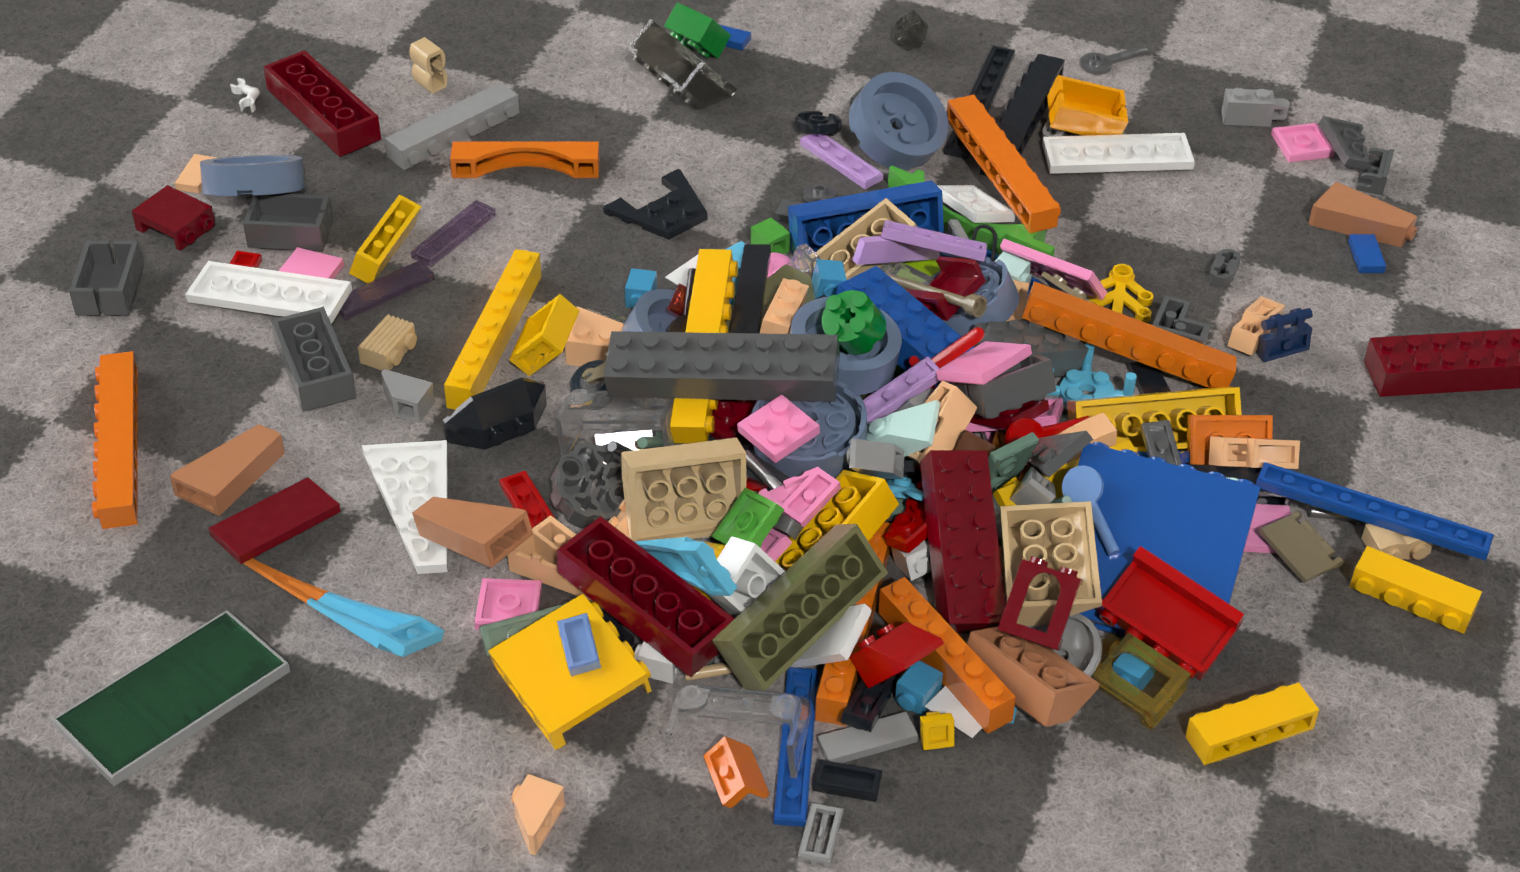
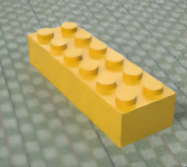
(1131, 411)
(860, 501)

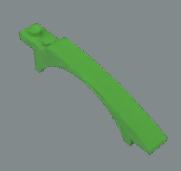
(1013, 232)

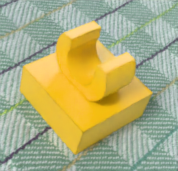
(936, 730)

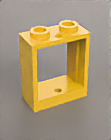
(544, 333)

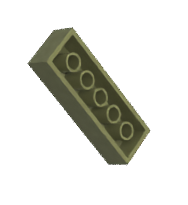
(800, 607)

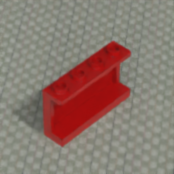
(1171, 613)

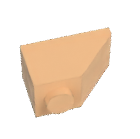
(536, 809)

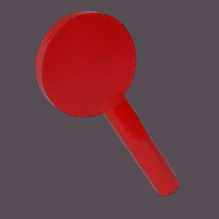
(1026, 425)

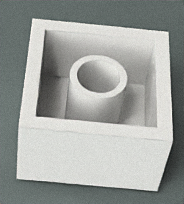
(751, 572)

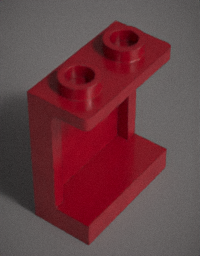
(174, 215)
(956, 276)

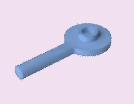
(1086, 485)

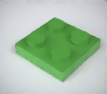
(749, 519)

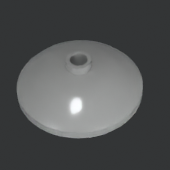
(1080, 643)

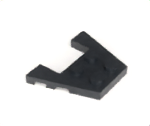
(667, 215)

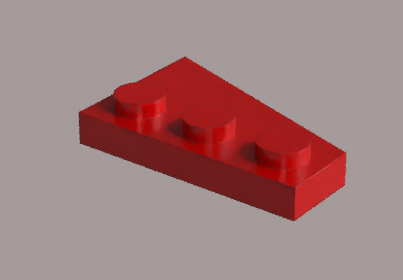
(909, 527)

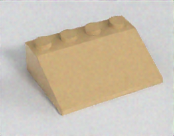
(682, 488)
(1058, 535)

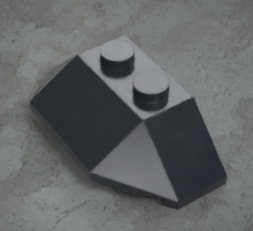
(497, 414)

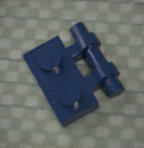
(1286, 341)

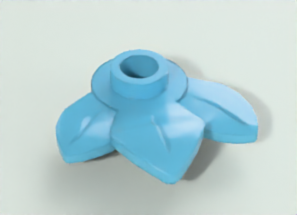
(904, 489)

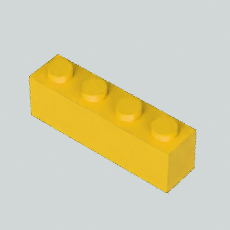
(385, 239)
(1415, 589)
(1251, 723)

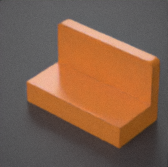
(735, 771)

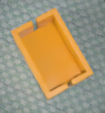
(1086, 108)

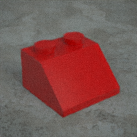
(892, 651)

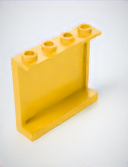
(539, 675)

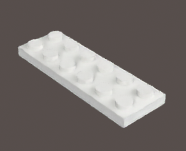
(1117, 153)
(266, 290)

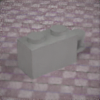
(1252, 107)

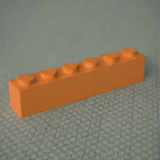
(962, 668)

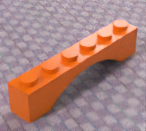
(479, 158)

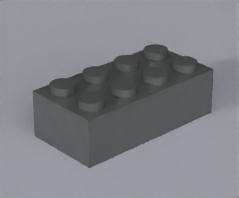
(1064, 350)
(313, 359)

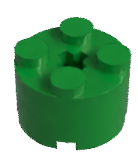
(854, 320)

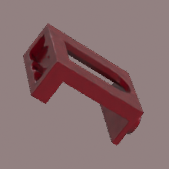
(1069, 588)

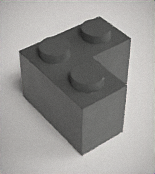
(1174, 318)

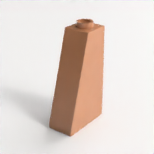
(1354, 212)
(228, 470)
(472, 528)

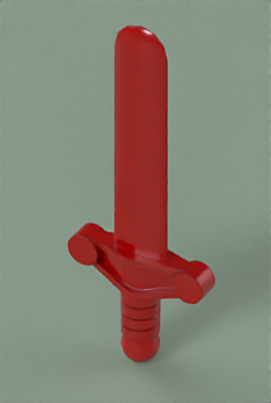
(954, 350)

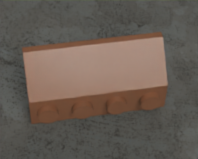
(1037, 676)

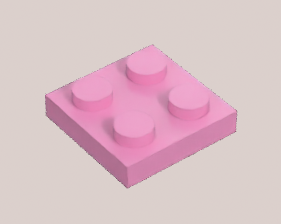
(778, 428)

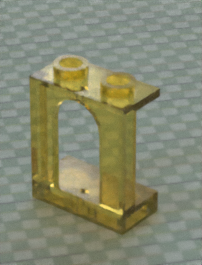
(1152, 708)

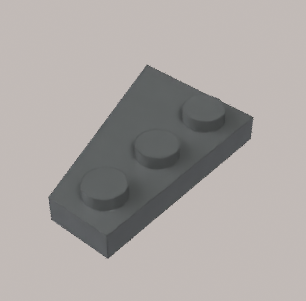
(1346, 141)
(1056, 451)

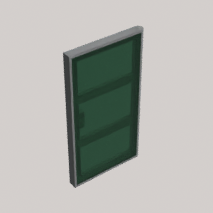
(170, 697)

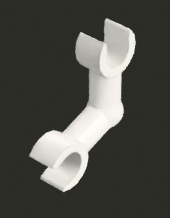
(252, 92)

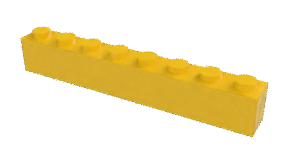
(707, 314)
(493, 328)

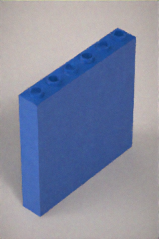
(1175, 513)

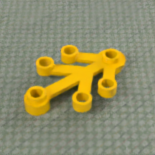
(1122, 277)

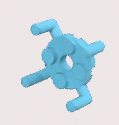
(1095, 382)

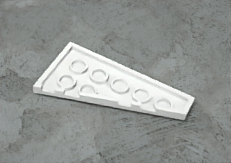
(407, 479)

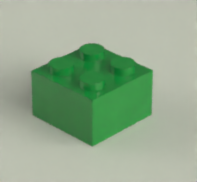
(697, 31)

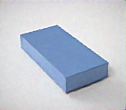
(579, 644)

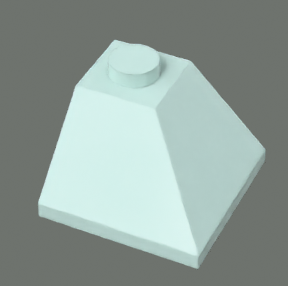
(908, 429)

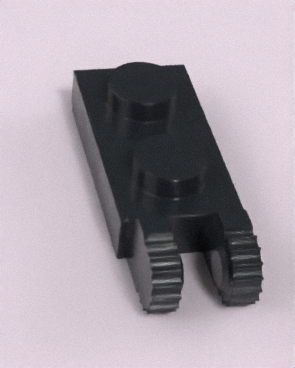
(868, 704)

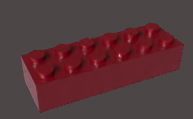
(322, 103)
(1444, 362)
(963, 539)
(643, 595)

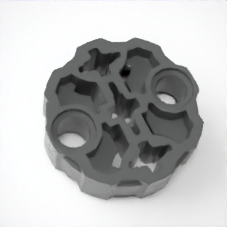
(573, 492)

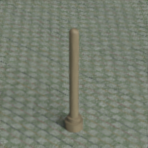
(972, 304)

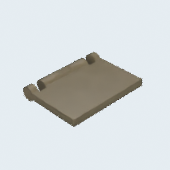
(1300, 546)

